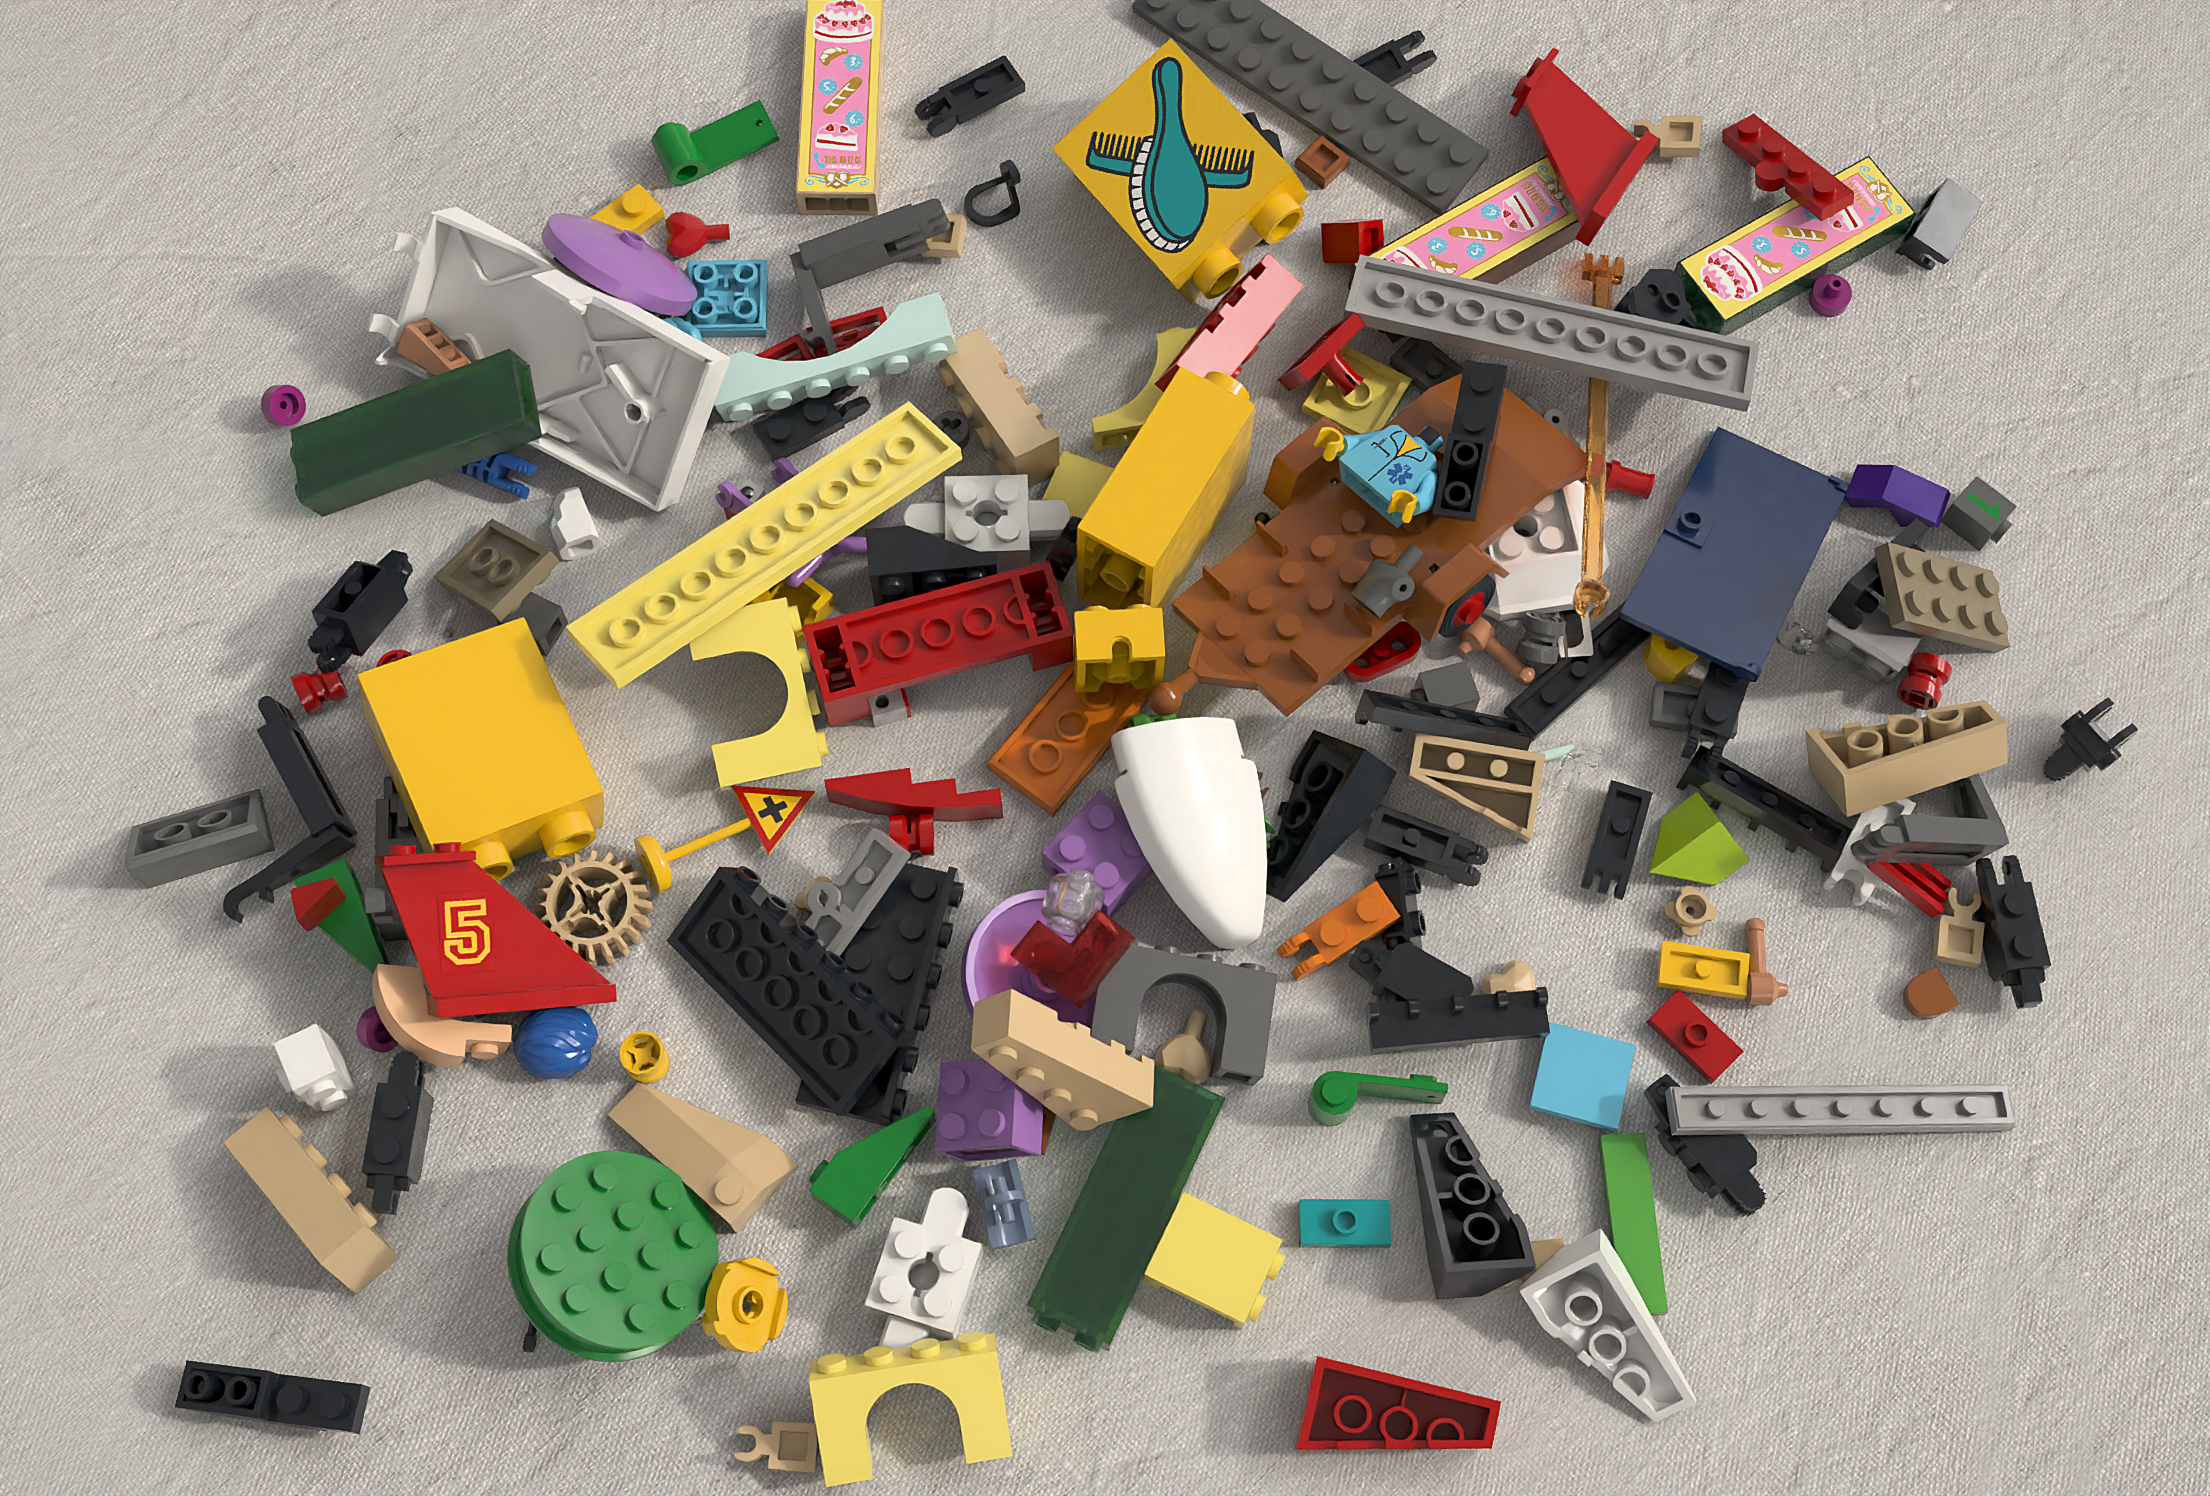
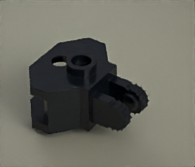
(1658, 298)
(2086, 744)

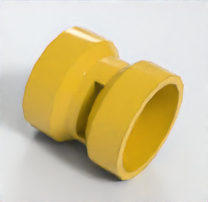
(638, 1050)

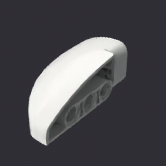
(1198, 821)

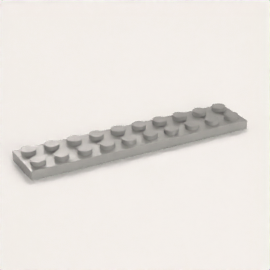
(1553, 333)

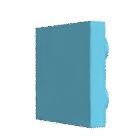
(729, 298)
(1582, 1077)

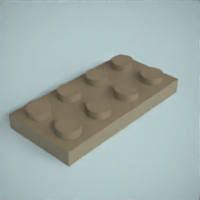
(1942, 598)

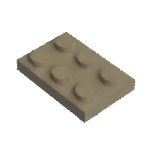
(497, 569)

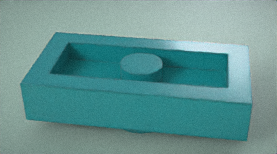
(1344, 1223)

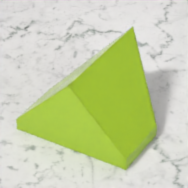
(1695, 845)

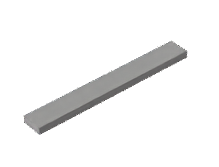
(1839, 1109)

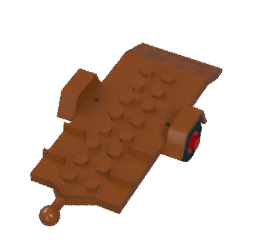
(1281, 602)

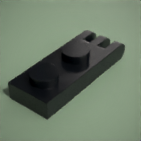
(1616, 837)

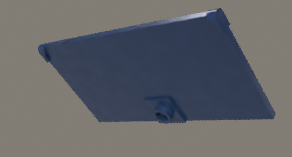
(1734, 553)

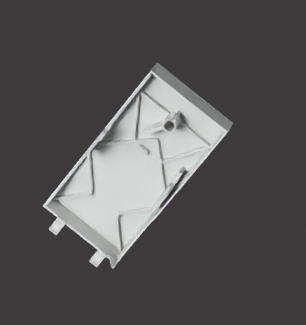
(608, 379)

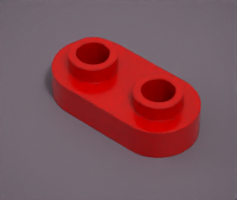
(1383, 658)

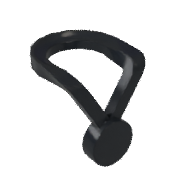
(1011, 177)

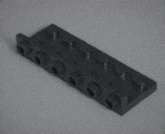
(898, 959)
(788, 987)

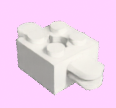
(999, 534)
(925, 1273)

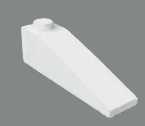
(1598, 1313)

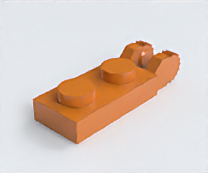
(1342, 930)

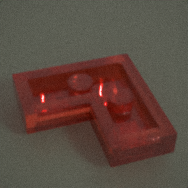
(1077, 966)

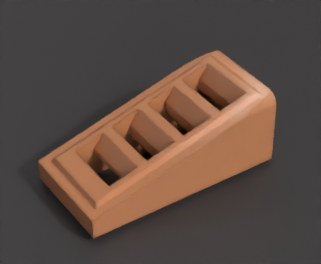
(430, 348)

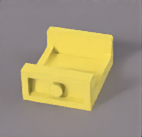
(1215, 1260)

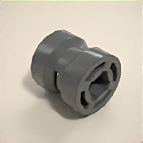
(1541, 637)

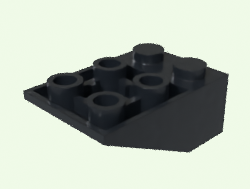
(914, 562)

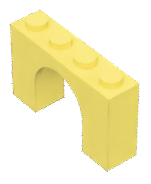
(793, 741)
(848, 1387)

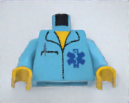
(1387, 468)

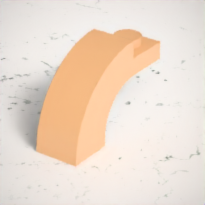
(440, 1041)

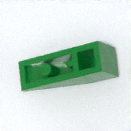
(349, 923)
(864, 1170)

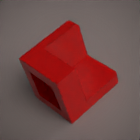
(1348, 239)

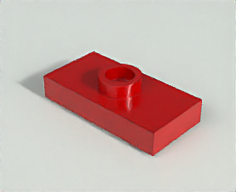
(1694, 1036)

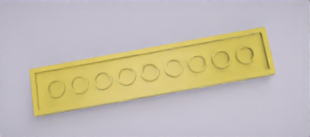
(762, 545)

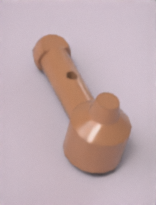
(1481, 637)
(1762, 986)

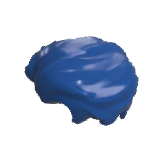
(555, 1042)

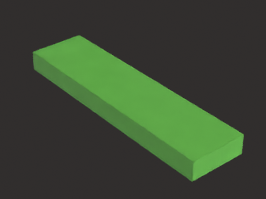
(1633, 1215)

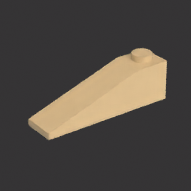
(717, 1159)

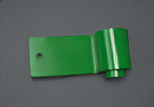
(714, 146)
(1336, 1093)

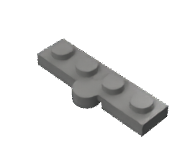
(844, 906)

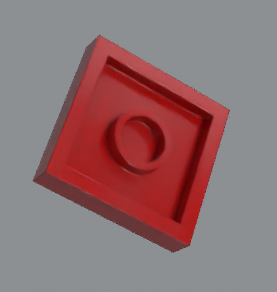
(1325, 357)

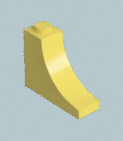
(1122, 425)

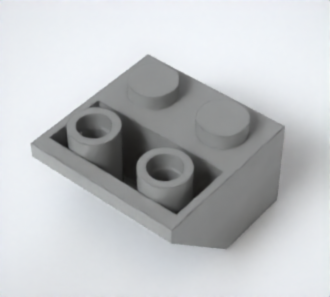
(1872, 646)

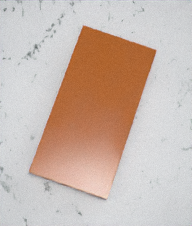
(1064, 739)

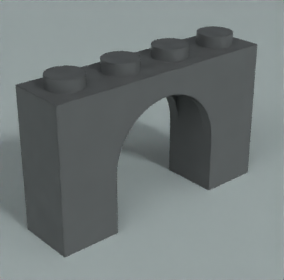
(1237, 994)

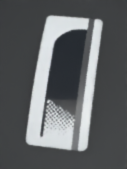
(1577, 635)

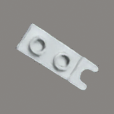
(1856, 869)

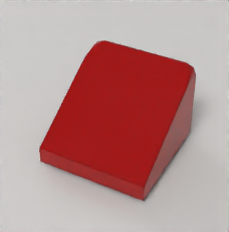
(316, 901)

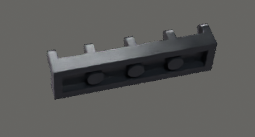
(1859, 588)
(1440, 720)
(1767, 806)
(1457, 1020)

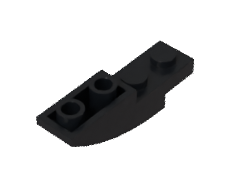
(1471, 441)
(273, 1397)

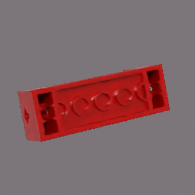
(938, 637)

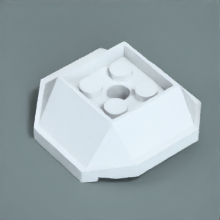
(1541, 566)

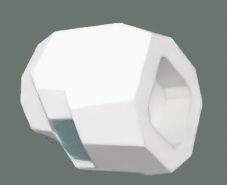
(573, 526)

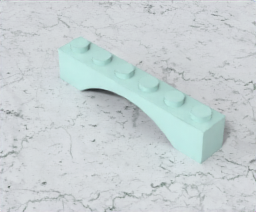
(911, 335)

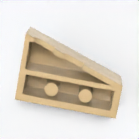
(1482, 779)

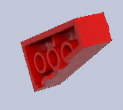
(1379, 1410)

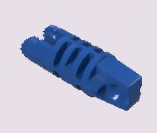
(495, 470)

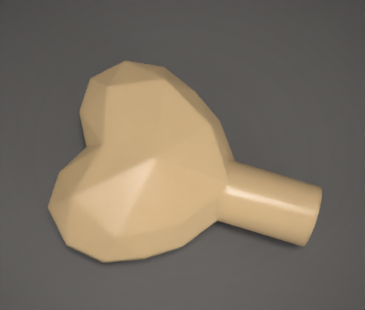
(1514, 977)
(1186, 1052)

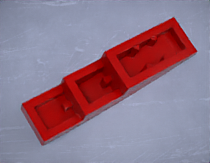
(894, 793)

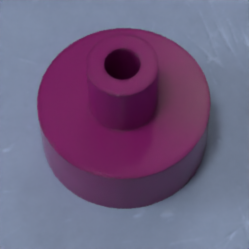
(1830, 295)
(283, 405)
(373, 1033)

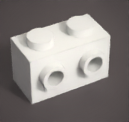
(314, 1069)

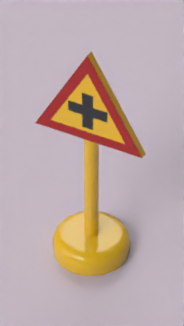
(767, 811)

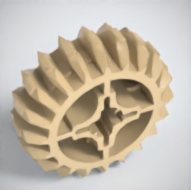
(607, 899)

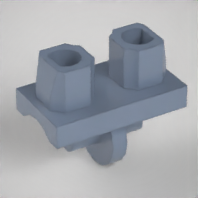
(1004, 1204)

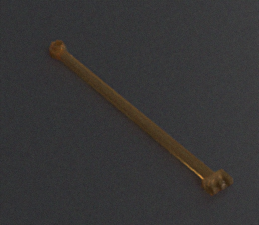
(1591, 586)

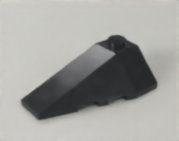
(1330, 799)
(1467, 1224)

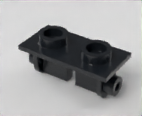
(1401, 888)

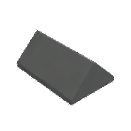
(199, 839)

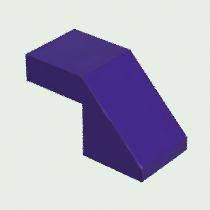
(1899, 491)

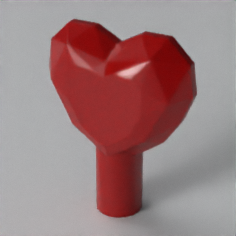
(690, 234)

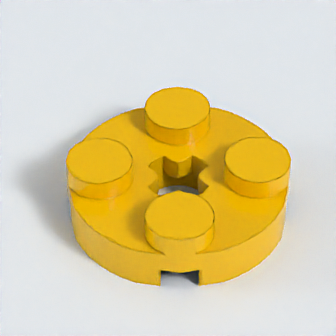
(723, 1305)

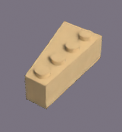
(999, 410)
(1906, 755)
(1060, 1061)
(311, 1199)

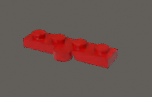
(1783, 164)

